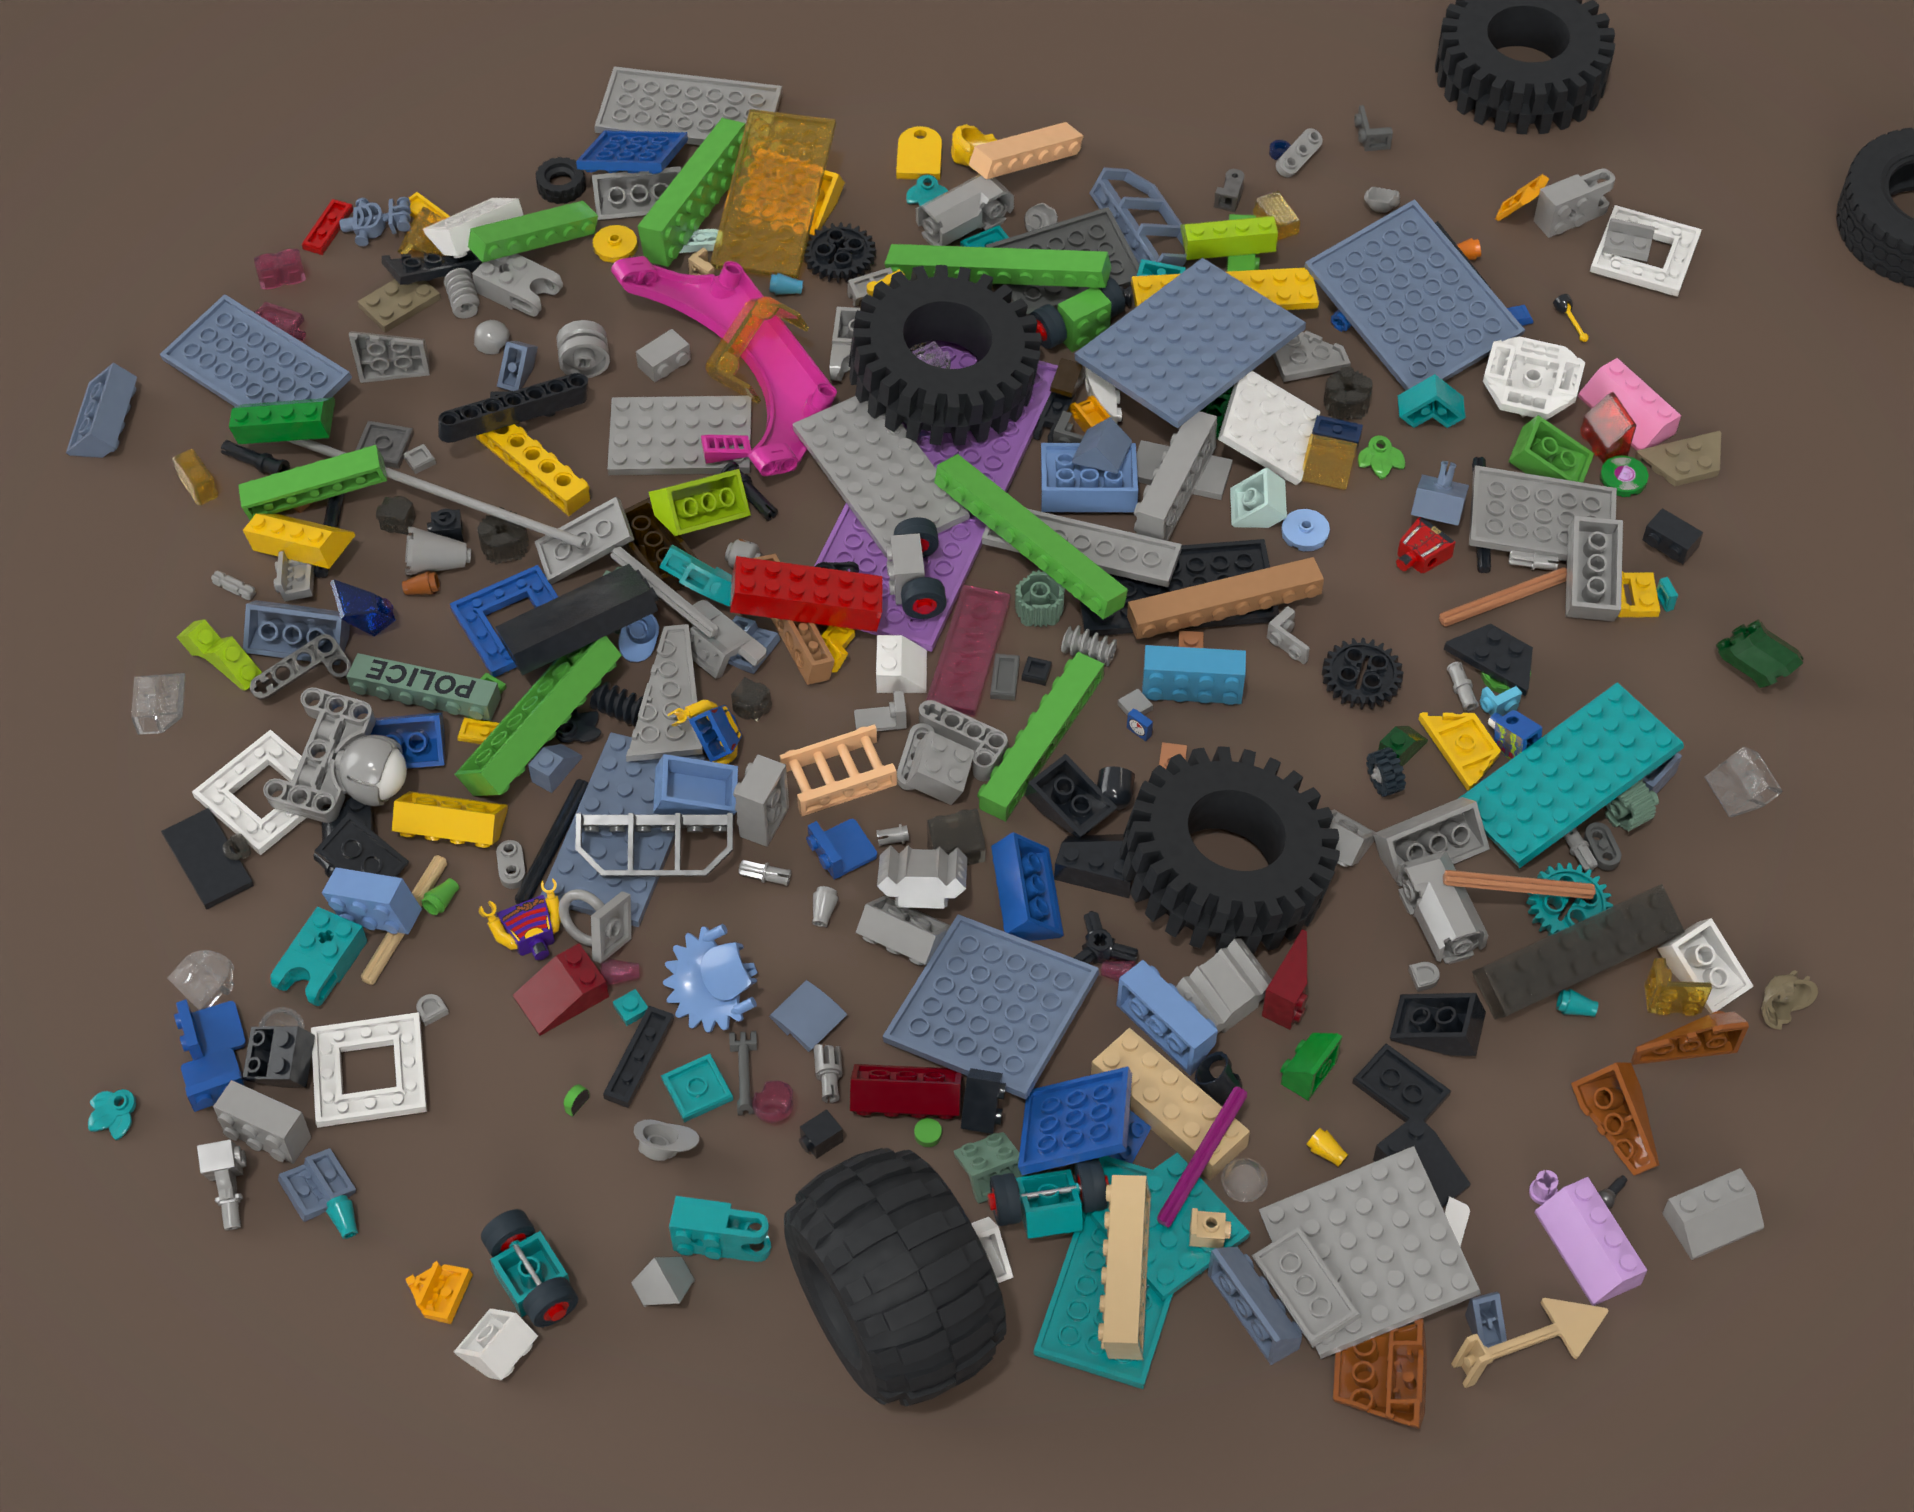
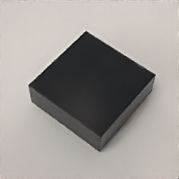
(1036, 671)

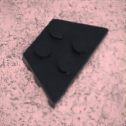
(1495, 655)

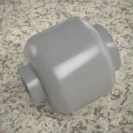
(743, 549)

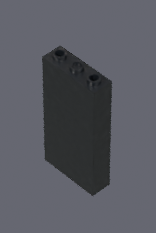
(577, 618)

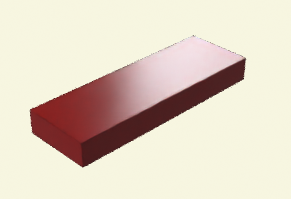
(327, 227)

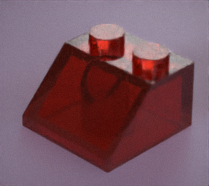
(1608, 428)

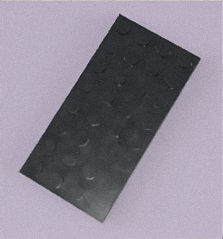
(1194, 567)

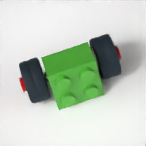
(1079, 317)

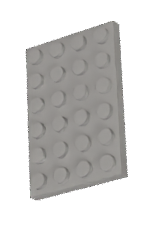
(666, 433)
(1531, 510)

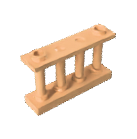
(844, 790)

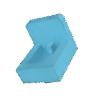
(1501, 703)

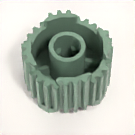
(1039, 600)
(1632, 807)

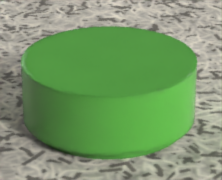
(928, 1132)

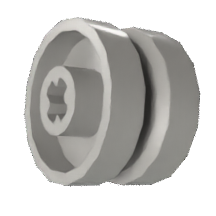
(583, 348)

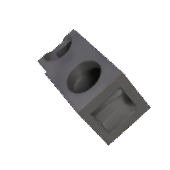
(1229, 196)

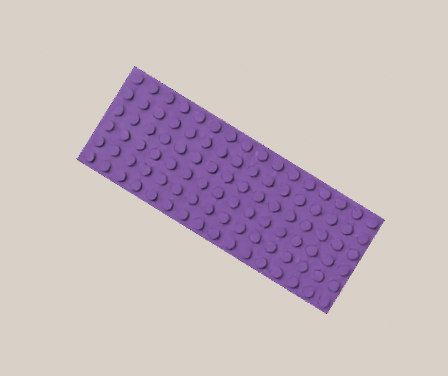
(959, 545)

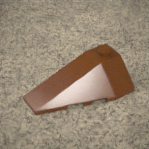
(1706, 1036)
(1619, 1110)

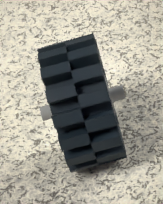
(1386, 772)

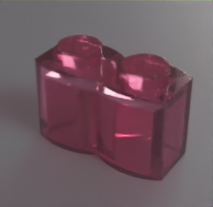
(279, 269)

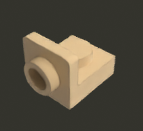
(699, 263)

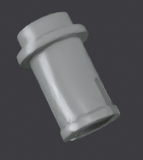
(895, 835)

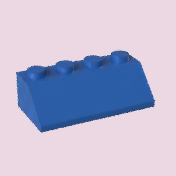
(419, 736)
(1026, 888)

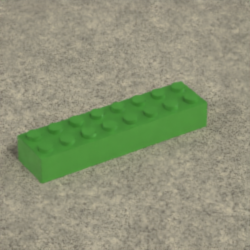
(691, 194)
(536, 718)

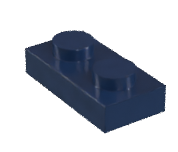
(1337, 429)

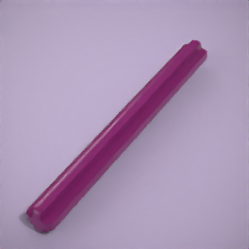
(1201, 1156)

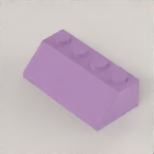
(1591, 1242)

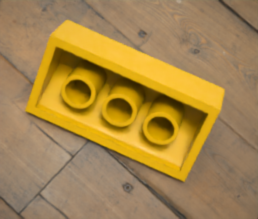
(298, 538)
(448, 818)

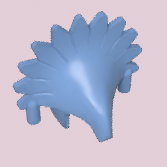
(710, 980)

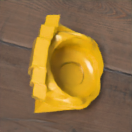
(964, 141)

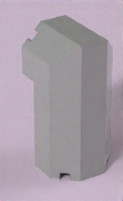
(963, 209)
(1441, 910)

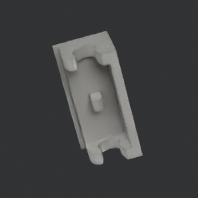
(858, 286)

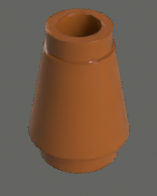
(422, 584)

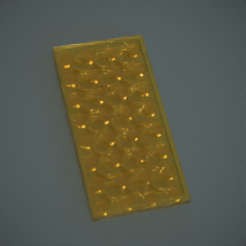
(774, 193)

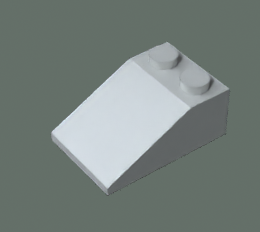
(1705, 956)

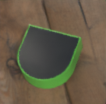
(575, 1099)

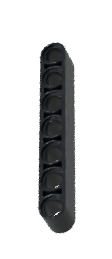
(512, 407)

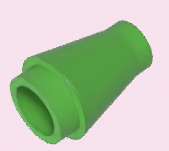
(438, 898)

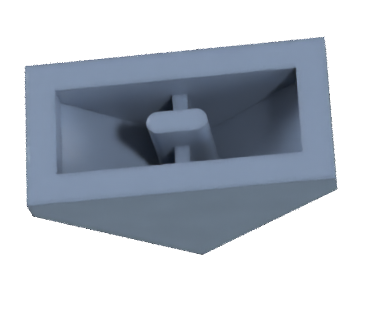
(1486, 1319)

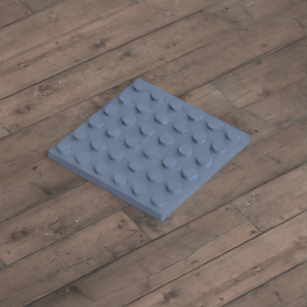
(991, 1004)

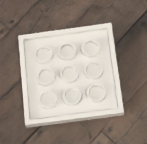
(1269, 426)

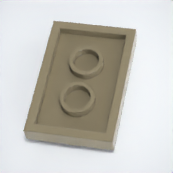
(397, 303)

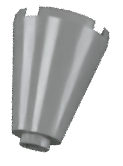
(434, 552)

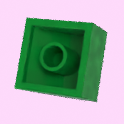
(1311, 1063)

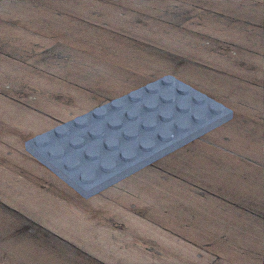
(251, 359)
(614, 789)

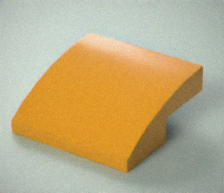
(1522, 197)

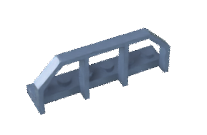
(1135, 235)

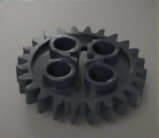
(839, 252)
(1347, 663)

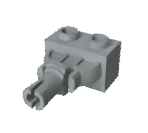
(222, 1163)

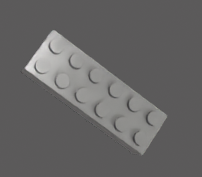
(1176, 477)

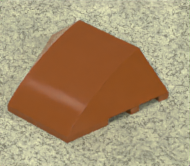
(1385, 1375)

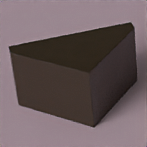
(1068, 378)

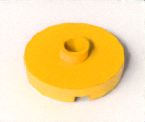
(615, 243)

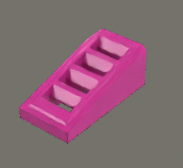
(713, 453)

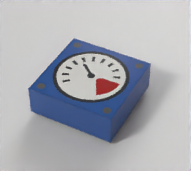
(1139, 724)

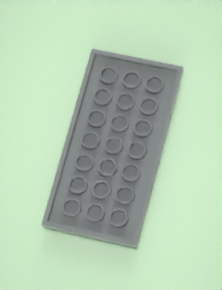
(679, 102)
(876, 470)

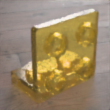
(415, 236)
(1328, 461)
(1673, 997)

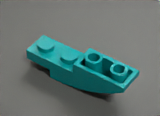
(698, 575)

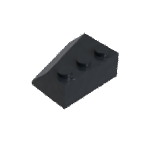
(1093, 863)

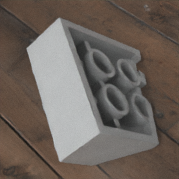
(388, 356)

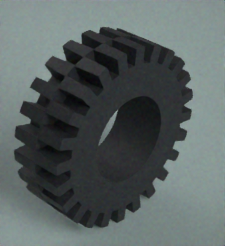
(1519, 90)
(935, 396)
(1218, 899)

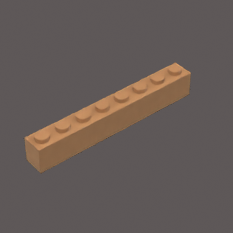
(1225, 598)

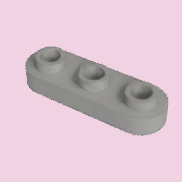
(1299, 152)
(916, 732)

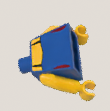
(714, 728)

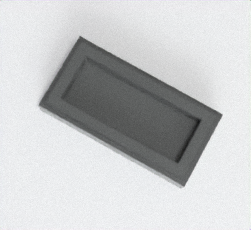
(1005, 677)

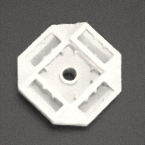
(1532, 377)

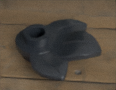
(579, 727)

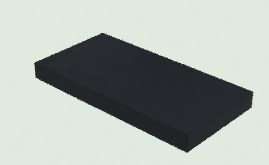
(199, 850)

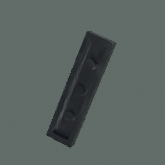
(638, 1056)

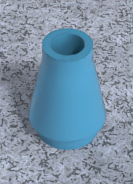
(783, 284)

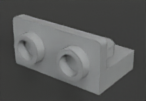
(1628, 239)

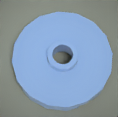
(1305, 529)

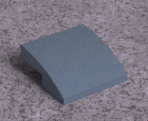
(765, 637)
(808, 1015)
(315, 1184)

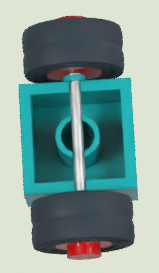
(1049, 1201)
(528, 1269)

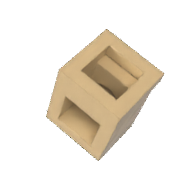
(1202, 1235)

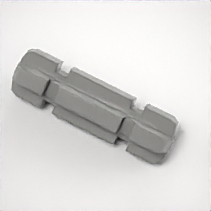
(233, 585)

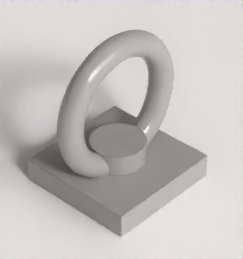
(608, 924)

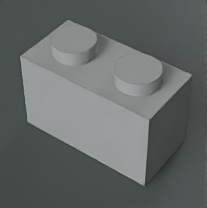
(663, 355)

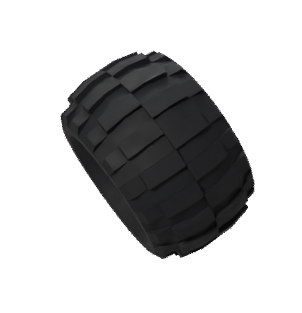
(895, 1276)

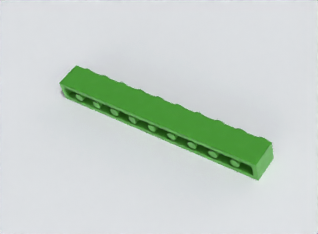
(1006, 265)
(1031, 536)

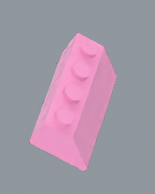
(1650, 412)

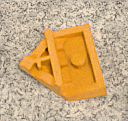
(440, 1290)

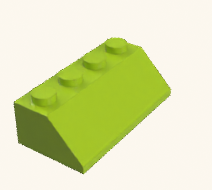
(1229, 237)
(701, 502)

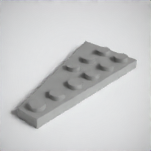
(668, 688)

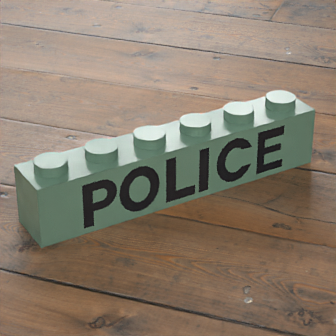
(424, 687)

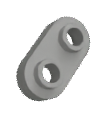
(511, 862)

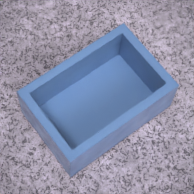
(694, 787)
(372, 900)

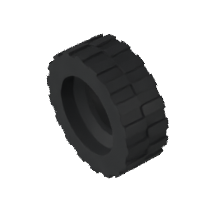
(560, 193)

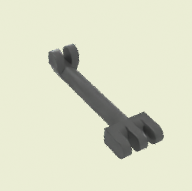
(743, 1047)

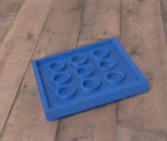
(632, 151)
(1076, 1121)

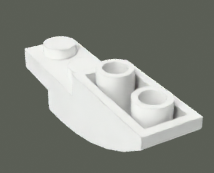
(1104, 393)

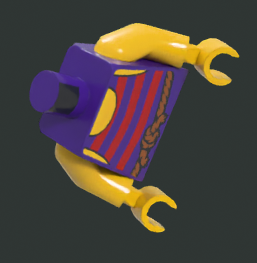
(527, 925)

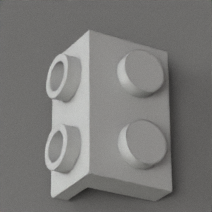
(293, 578)

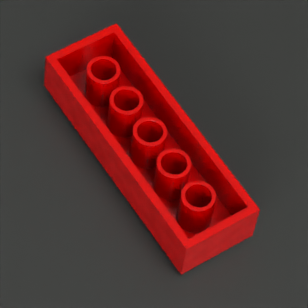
(806, 594)

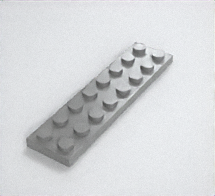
(1111, 549)

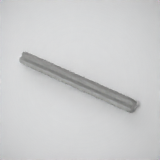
(667, 594)

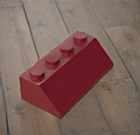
(905, 1090)

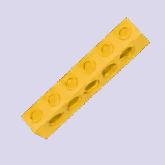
(538, 467)

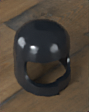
(1117, 785)
(1220, 1087)

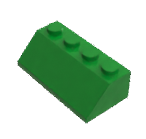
(282, 420)

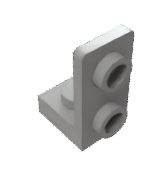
(1279, 635)
(884, 717)

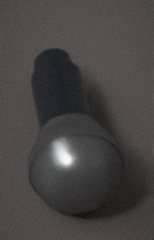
(1609, 1194)

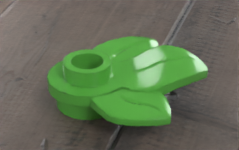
(1381, 459)

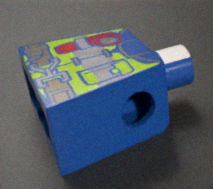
(1514, 732)

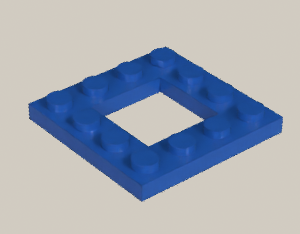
(472, 613)

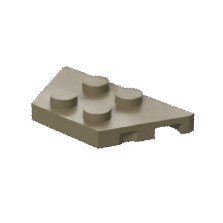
(1685, 459)

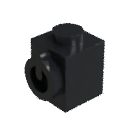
(447, 523)

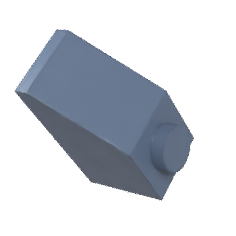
(516, 365)
(552, 766)

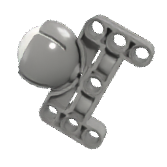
(354, 761)

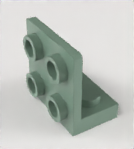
(988, 1158)

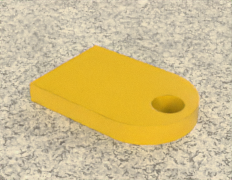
(919, 156)

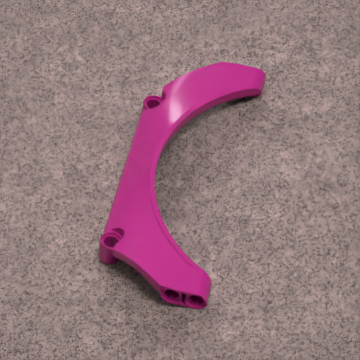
(782, 367)

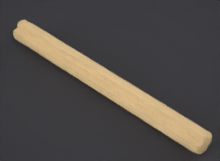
(391, 940)

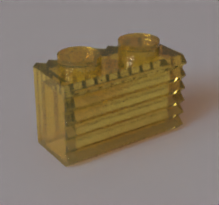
(1285, 218)
(195, 476)

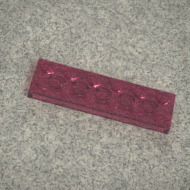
(969, 649)

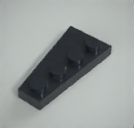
(431, 266)

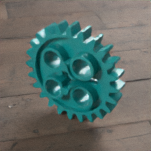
(1578, 910)

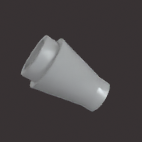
(823, 905)

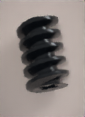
(616, 704)

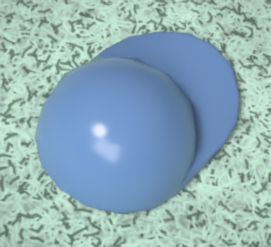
(638, 639)

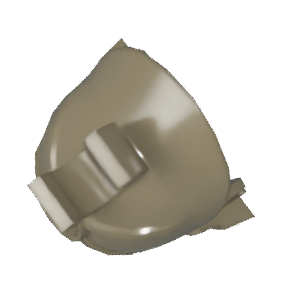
(1784, 995)

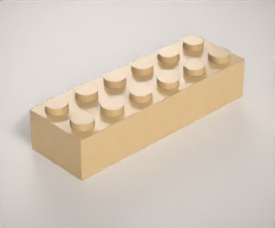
(1171, 1101)
(1126, 1267)

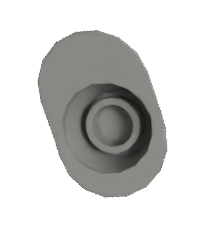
(663, 1140)

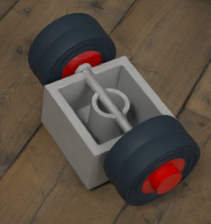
(919, 595)

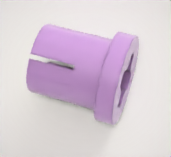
(1543, 1186)

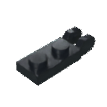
(1051, 414)

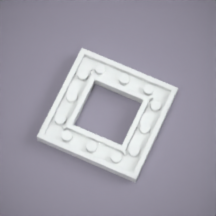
(1665, 280)
(218, 792)
(407, 1098)

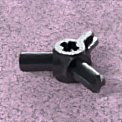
(1101, 945)

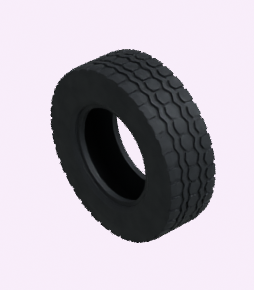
(1867, 214)

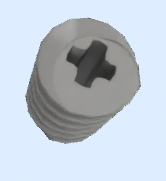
(461, 293)
(1092, 647)

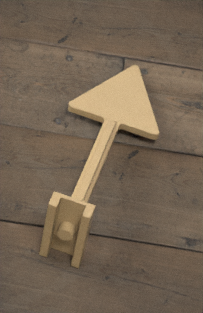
(1570, 1321)

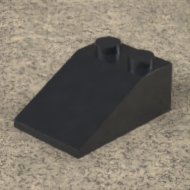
(1069, 797)
(1440, 1022)
(1438, 1163)

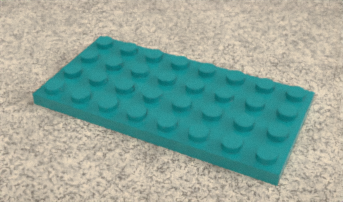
(1571, 773)
(1074, 1312)

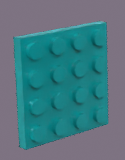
(1170, 1257)

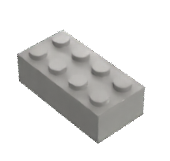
(1594, 568)

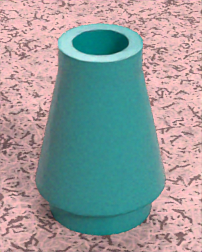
(1576, 1004)
(342, 1214)

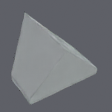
(663, 1281)

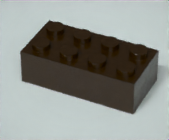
(652, 541)

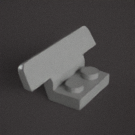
(715, 652)

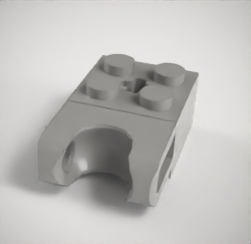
(1573, 202)
(516, 282)
(842, 342)

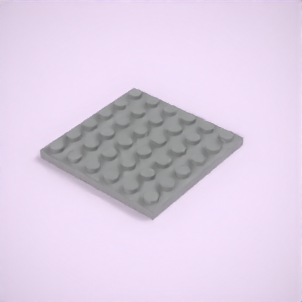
(1382, 1243)

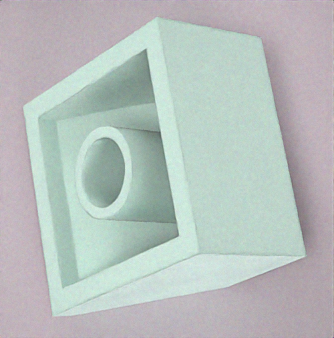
(1258, 501)

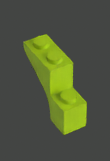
(222, 653)

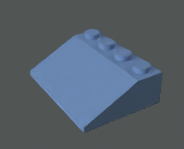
(1083, 488)

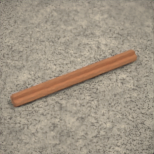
(1503, 597)
(1518, 884)

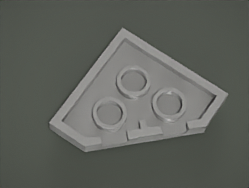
(1309, 357)

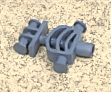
(370, 221)

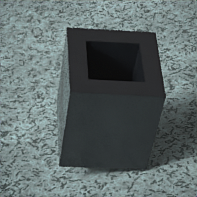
(820, 1134)

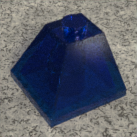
(362, 608)

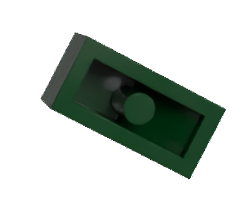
(1404, 742)

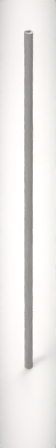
(457, 497)

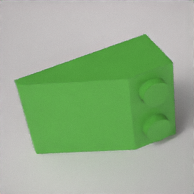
(1550, 452)

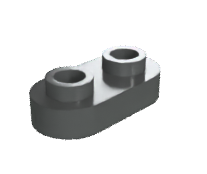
(1603, 848)

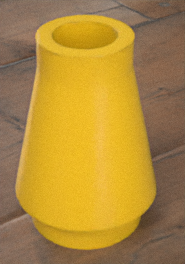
(1327, 1147)

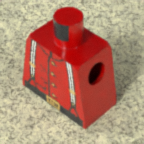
(1424, 547)

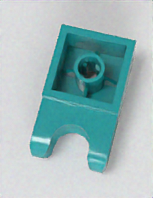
(320, 955)
(717, 1230)

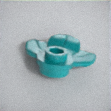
(922, 194)
(110, 1115)

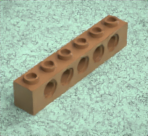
(805, 645)

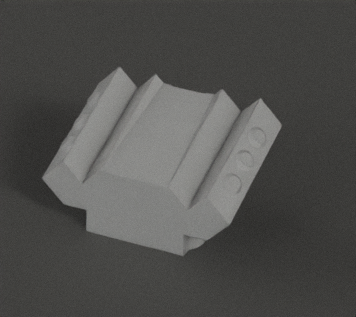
(922, 876)
(1226, 985)

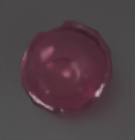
(774, 1102)

